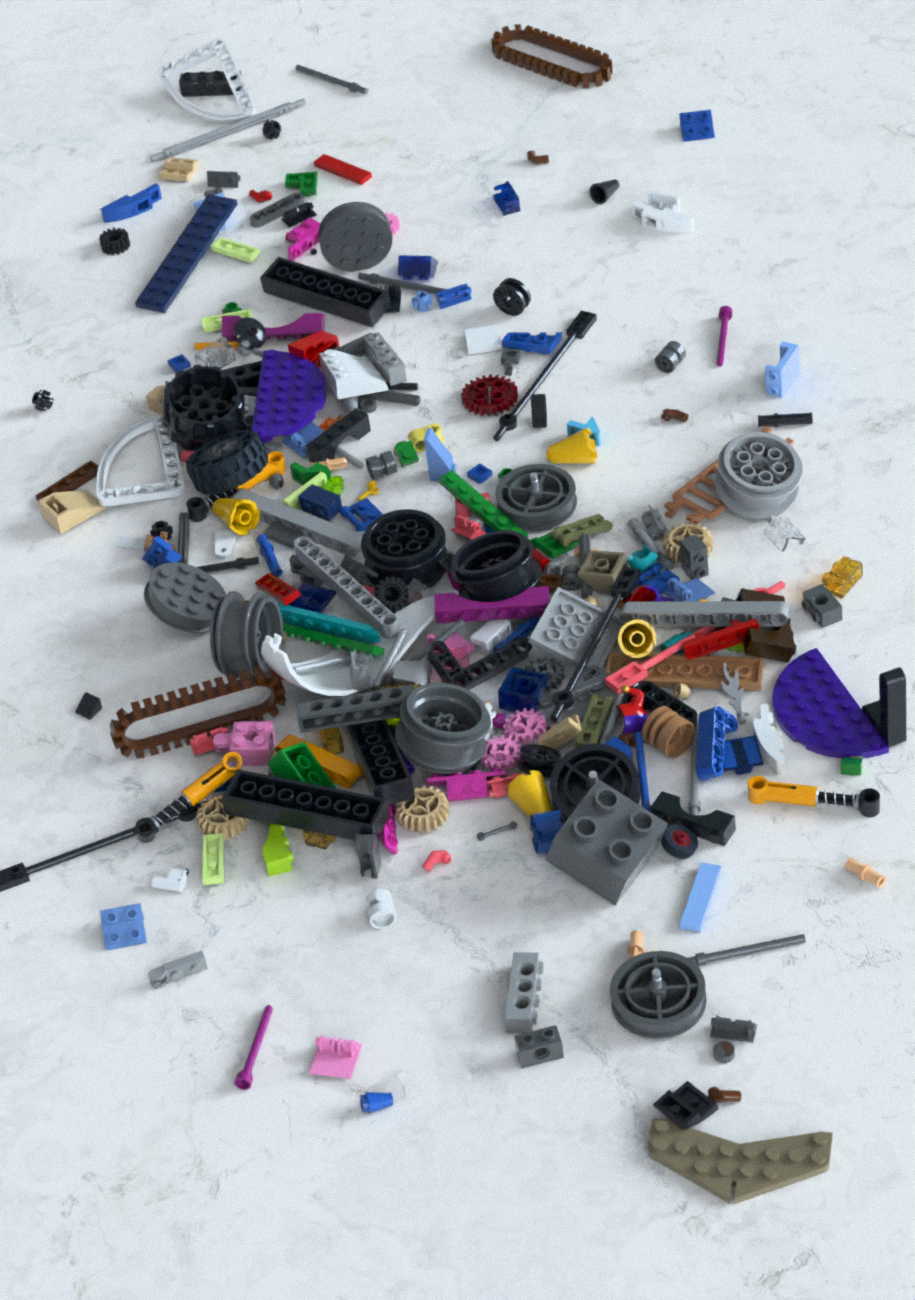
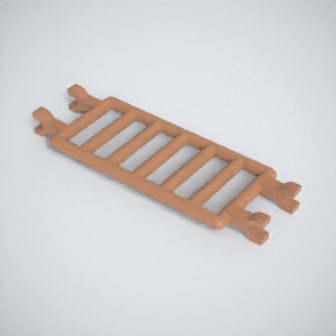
(701, 513)

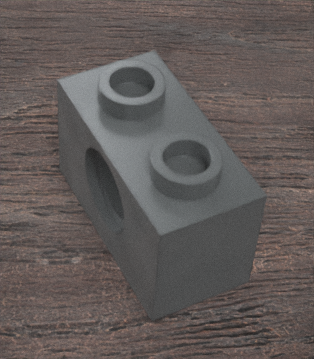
(694, 557)
(822, 606)
(539, 1046)

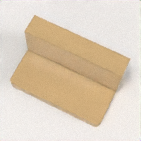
(561, 732)

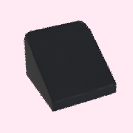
(88, 706)

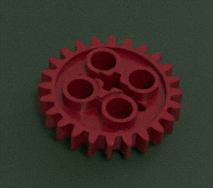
(502, 395)

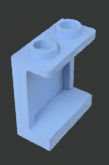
(781, 377)

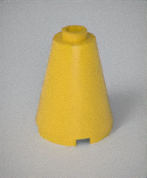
(574, 449)
(237, 514)
(636, 638)
(530, 793)

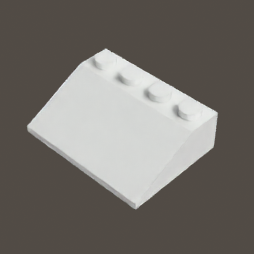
(350, 374)

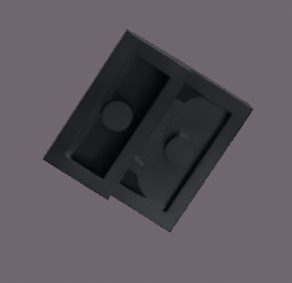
(686, 1106)

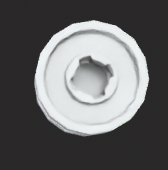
(381, 909)

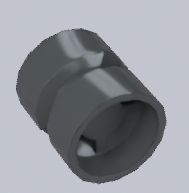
(670, 357)
(381, 465)

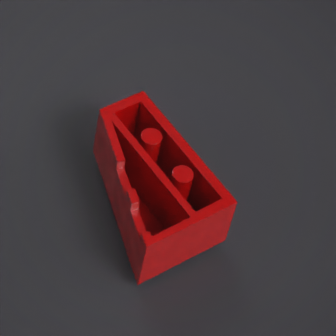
(312, 345)

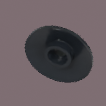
(246, 337)

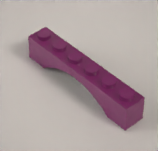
(304, 326)
(452, 607)

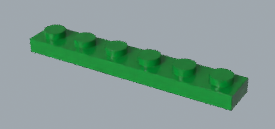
(477, 503)
(338, 642)

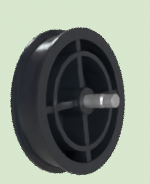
(583, 767)

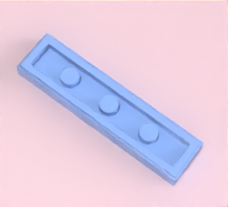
(700, 897)

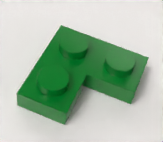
(306, 181)

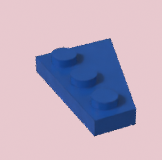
(538, 343)

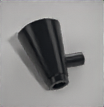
(603, 191)

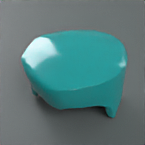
(642, 559)

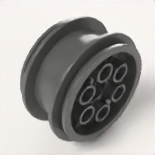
(240, 629)
(442, 728)

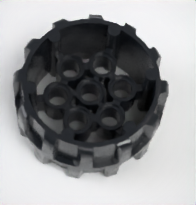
(206, 404)

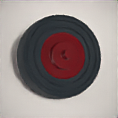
(679, 841)

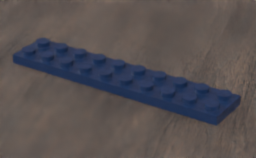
(186, 253)

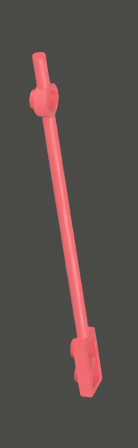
(634, 672)

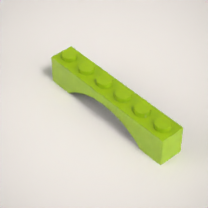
(275, 852)

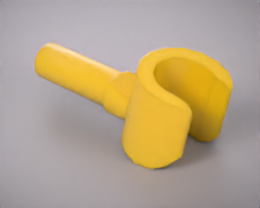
(372, 489)

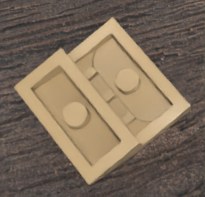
(178, 169)

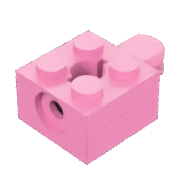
(249, 739)

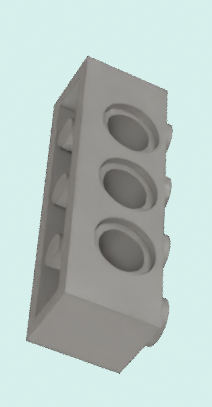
(384, 359)
(522, 992)

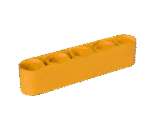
(337, 768)

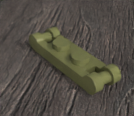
(589, 525)
(594, 720)

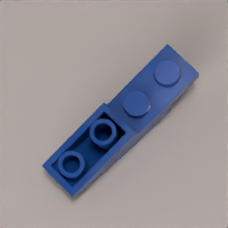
(131, 206)

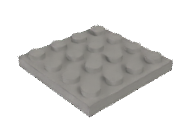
(569, 627)

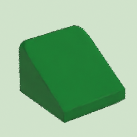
(851, 766)

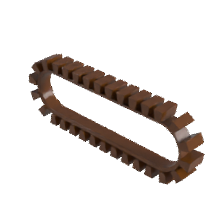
(545, 67)
(126, 744)

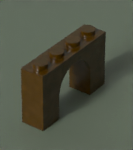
(768, 644)

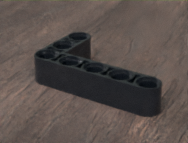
(479, 667)
(889, 712)

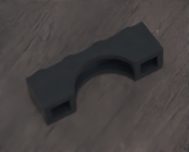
(325, 445)
(714, 827)

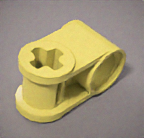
(417, 436)

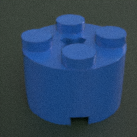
(544, 828)

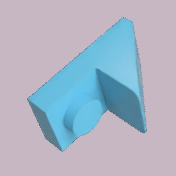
(574, 427)

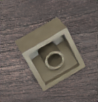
(602, 569)

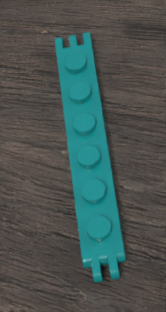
(329, 624)

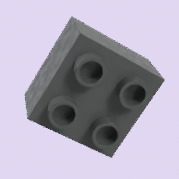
(606, 842)

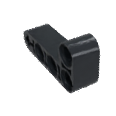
(657, 697)

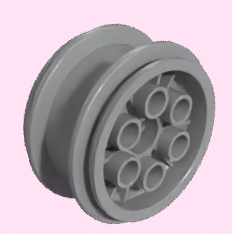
(752, 488)

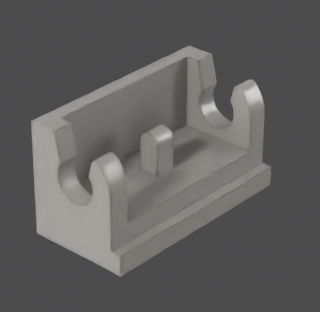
(360, 672)

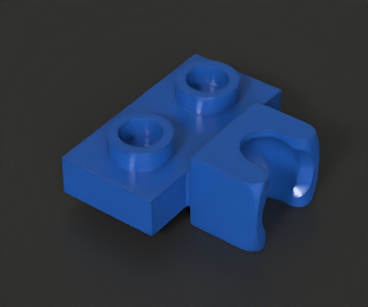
(159, 553)

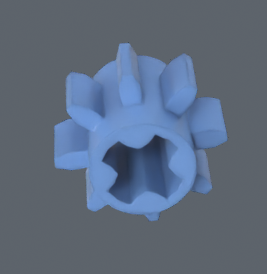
(422, 301)

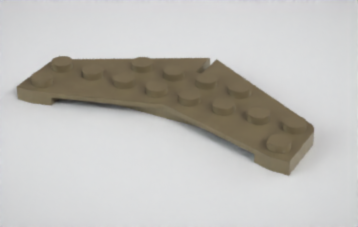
(749, 1166)

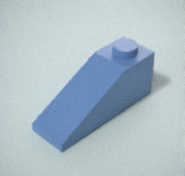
(438, 457)

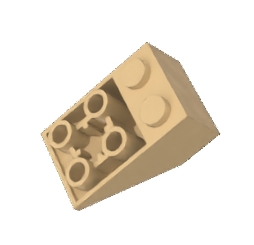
(69, 508)

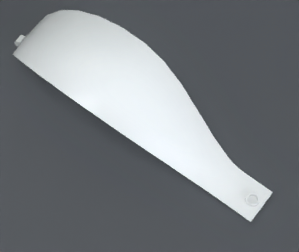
(337, 679)

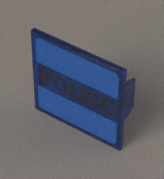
(742, 755)

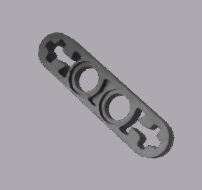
(276, 209)

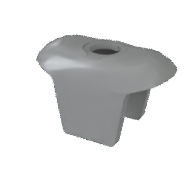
(413, 672)

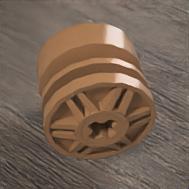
(668, 732)

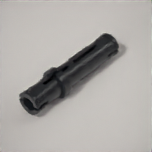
(785, 419)

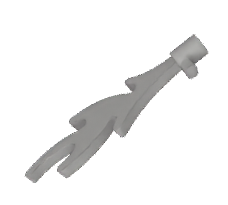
(732, 691)

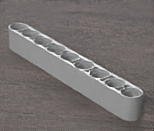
(315, 528)
(346, 587)
(706, 613)

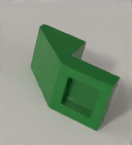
(303, 475)

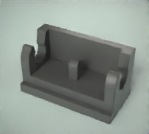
(368, 853)

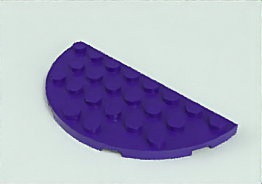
(287, 394)
(821, 712)

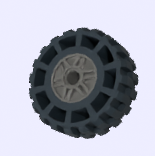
(227, 462)

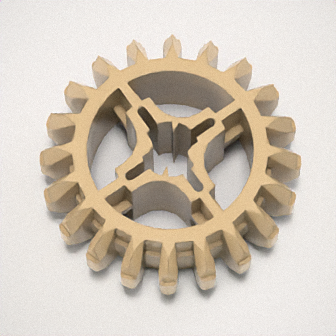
(672, 539)
(424, 811)
(213, 819)

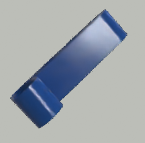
(712, 728)

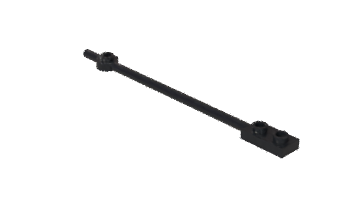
(577, 329)
(621, 589)
(19, 874)

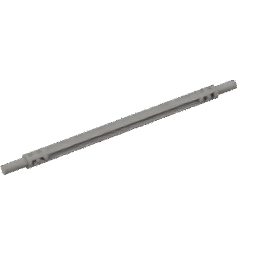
(226, 130)

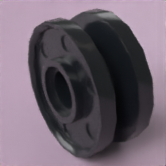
(511, 296)
(538, 758)

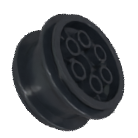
(405, 547)
(495, 566)

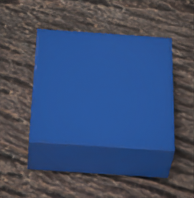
(179, 363)
(479, 473)

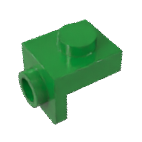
(406, 453)

